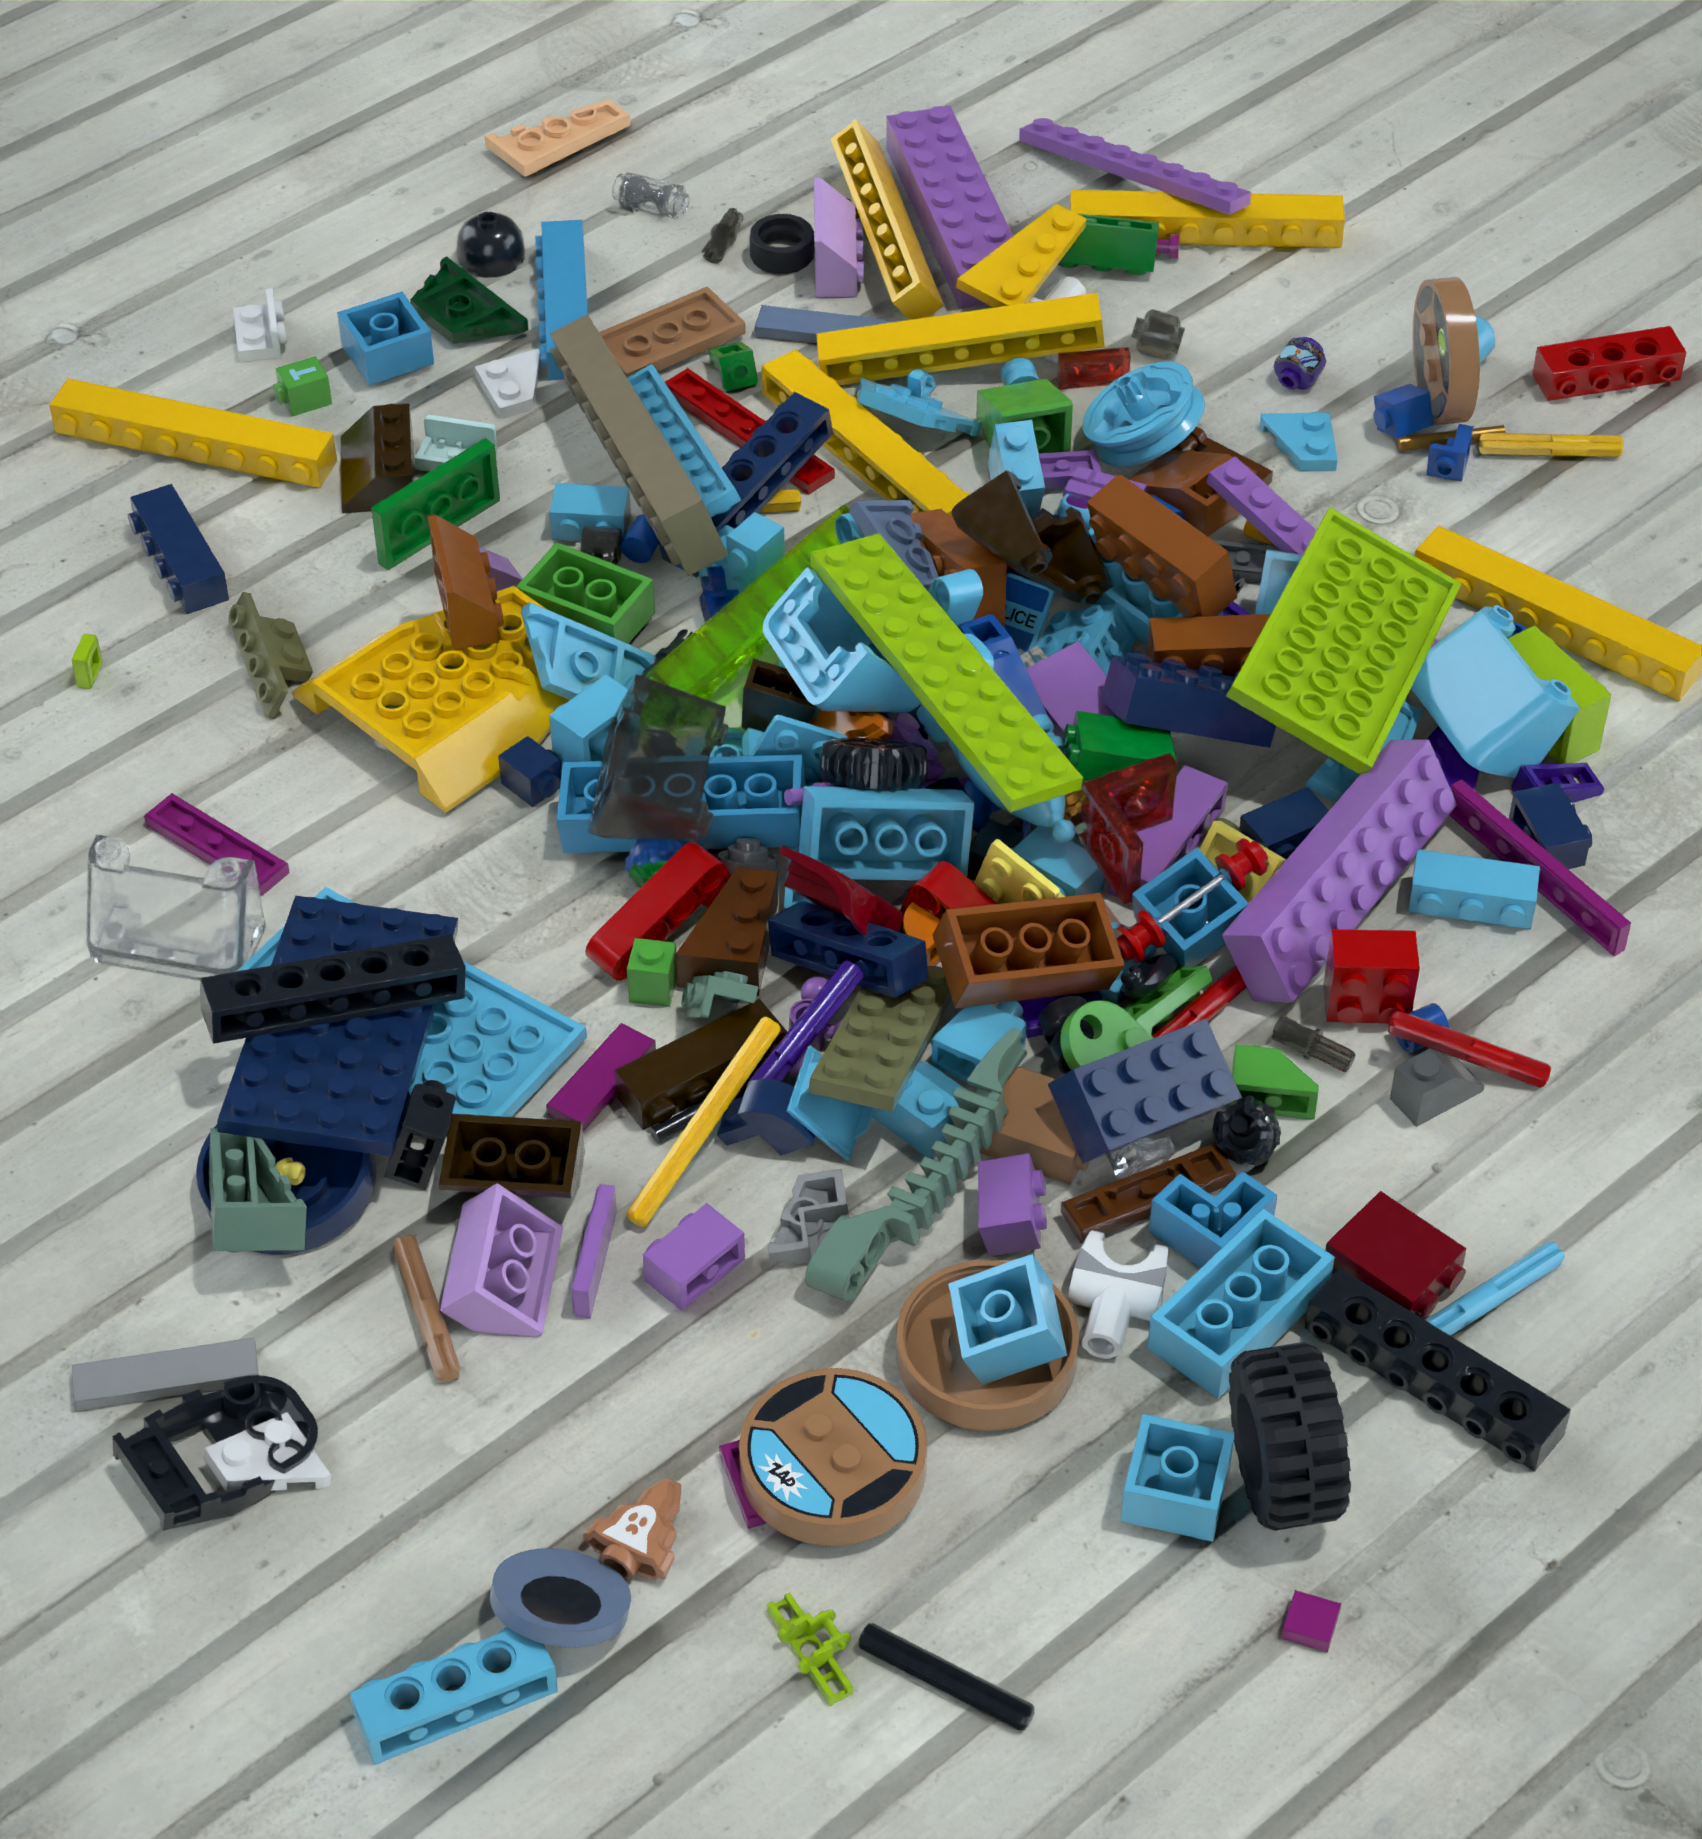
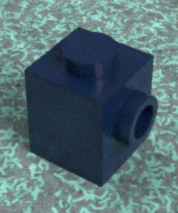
(530, 771)

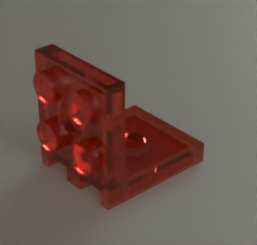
(1116, 820)

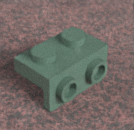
(723, 986)

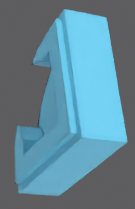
(920, 383)

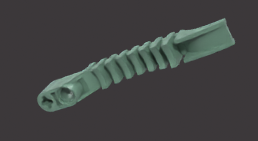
(859, 1241)

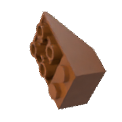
(1181, 481)

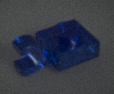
(715, 592)

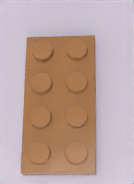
(673, 332)

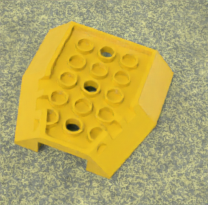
(448, 718)

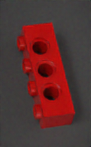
(1609, 363)

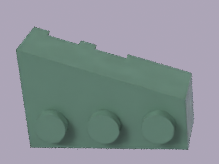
(250, 1198)

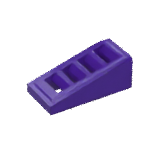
(1539, 775)

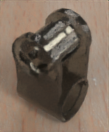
(602, 543)

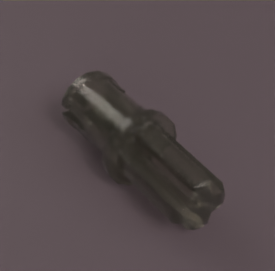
(722, 236)
(1312, 1044)

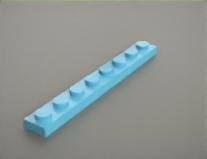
(685, 442)

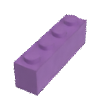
(1196, 804)

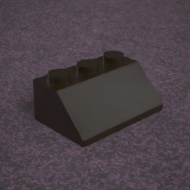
(376, 457)
(516, 1153)

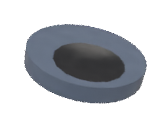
(560, 1597)

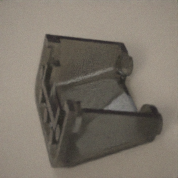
(657, 765)

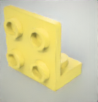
(1012, 879)

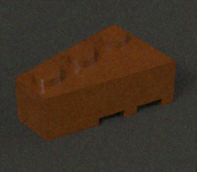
(732, 930)

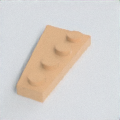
(557, 136)

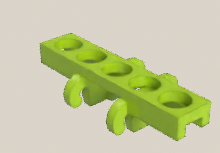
(805, 1623)

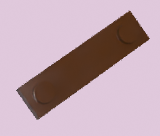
(1132, 1197)

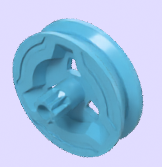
(1143, 414)

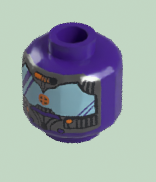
(1300, 363)

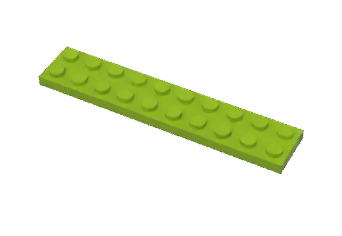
(946, 673)

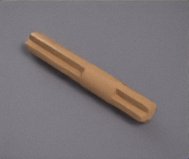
(426, 1308)

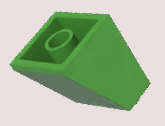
(1033, 401)

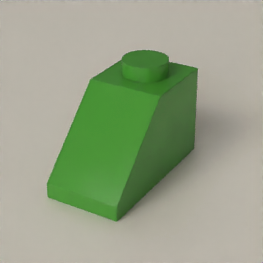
(1274, 1081)

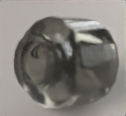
(1158, 334)

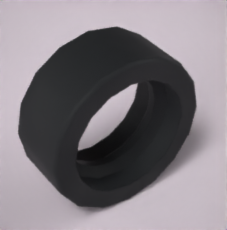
(781, 259)

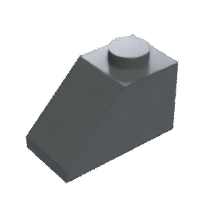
(1432, 1085)

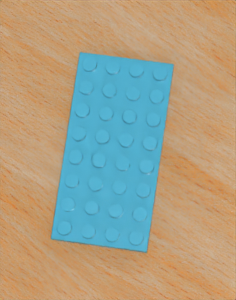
(484, 1047)

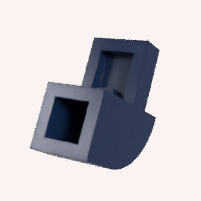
(764, 1114)

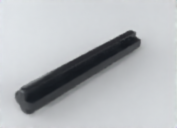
(946, 1676)

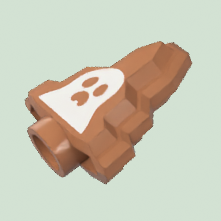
(640, 1533)

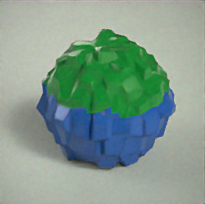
(648, 857)

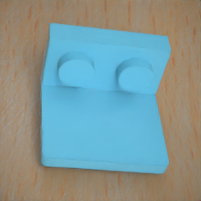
(1098, 629)
(791, 737)

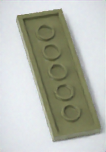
(881, 1044)

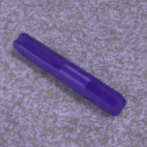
(810, 1023)

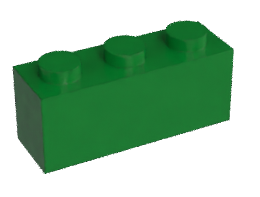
(1114, 244)

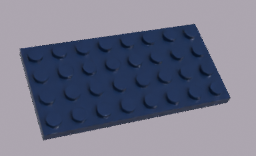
(339, 1079)

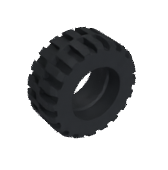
(1289, 1436)

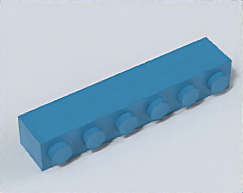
(561, 283)

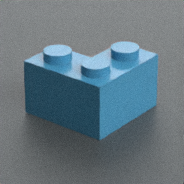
(1203, 1224)

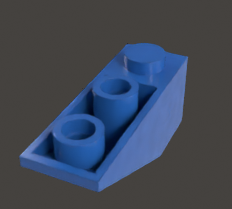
(1006, 659)

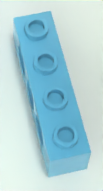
(441, 1712)

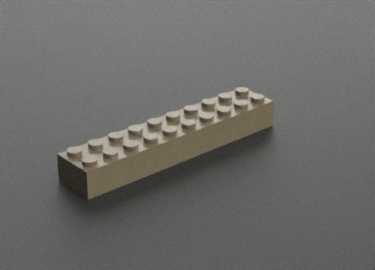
(636, 447)

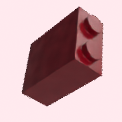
(1398, 1255)

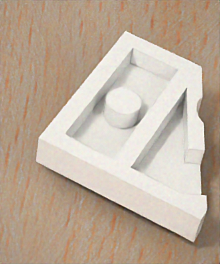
(510, 382)
(245, 1458)

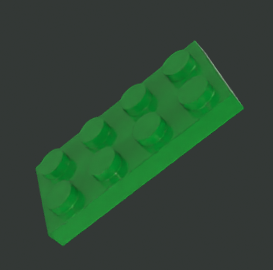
(451, 491)

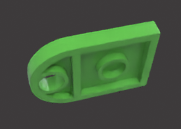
(1112, 1029)

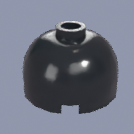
(490, 245)

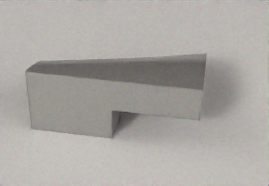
(805, 1222)

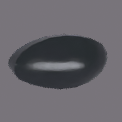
(1148, 976)

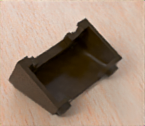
(1044, 550)

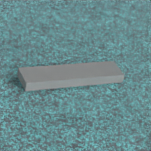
(162, 1373)

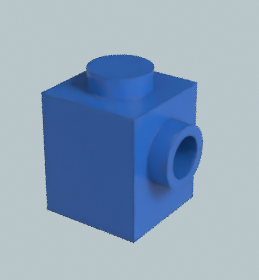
(1403, 411)

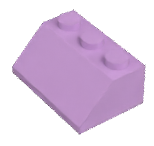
(836, 243)
(501, 1265)

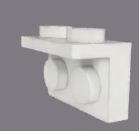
(259, 330)

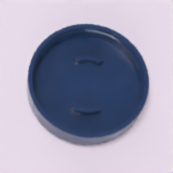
(333, 1188)

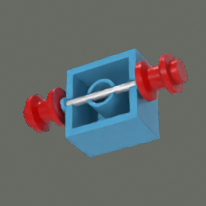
(1191, 905)

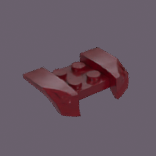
(839, 893)

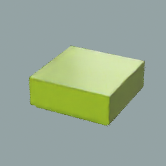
(87, 661)

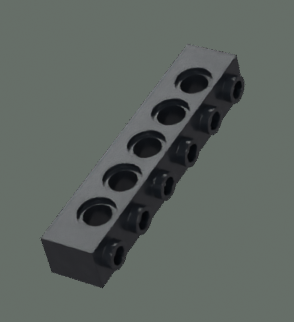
(332, 988)
(1371, 1325)

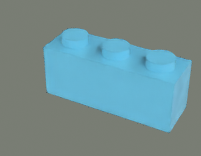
(1474, 889)

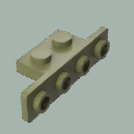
(269, 651)

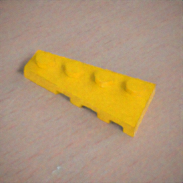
(1024, 261)

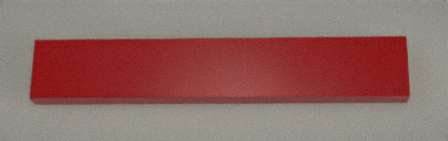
(737, 423)

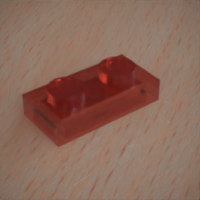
(1092, 367)

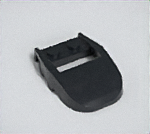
(221, 1414)

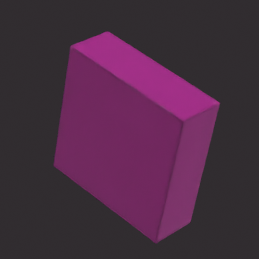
(1311, 1620)

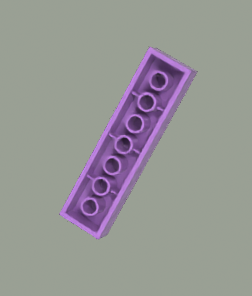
(946, 191)
(1339, 870)

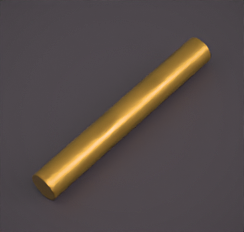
(1425, 440)

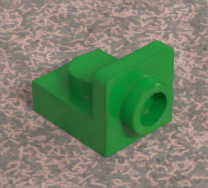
(735, 365)

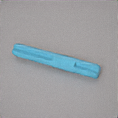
(1498, 1289)

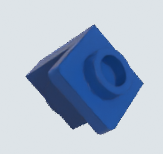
(1451, 459)

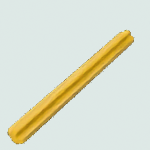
(703, 1122)

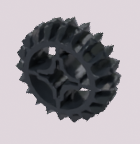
(874, 763)

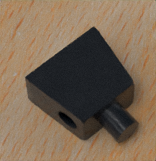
(426, 1116)

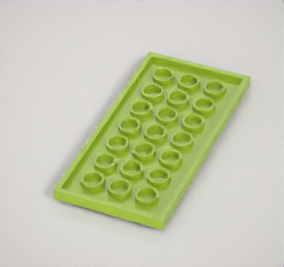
(1345, 642)

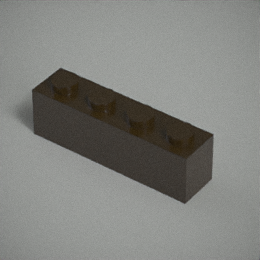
(688, 1067)

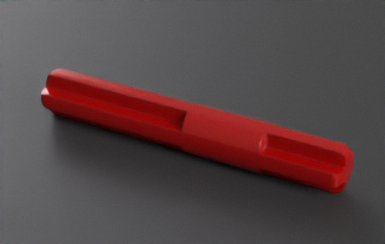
(1208, 1003)
(1469, 1049)

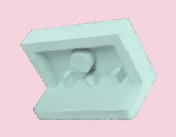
(449, 437)

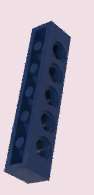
(772, 458)

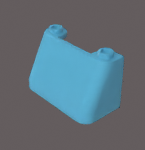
(831, 652)
(1491, 697)

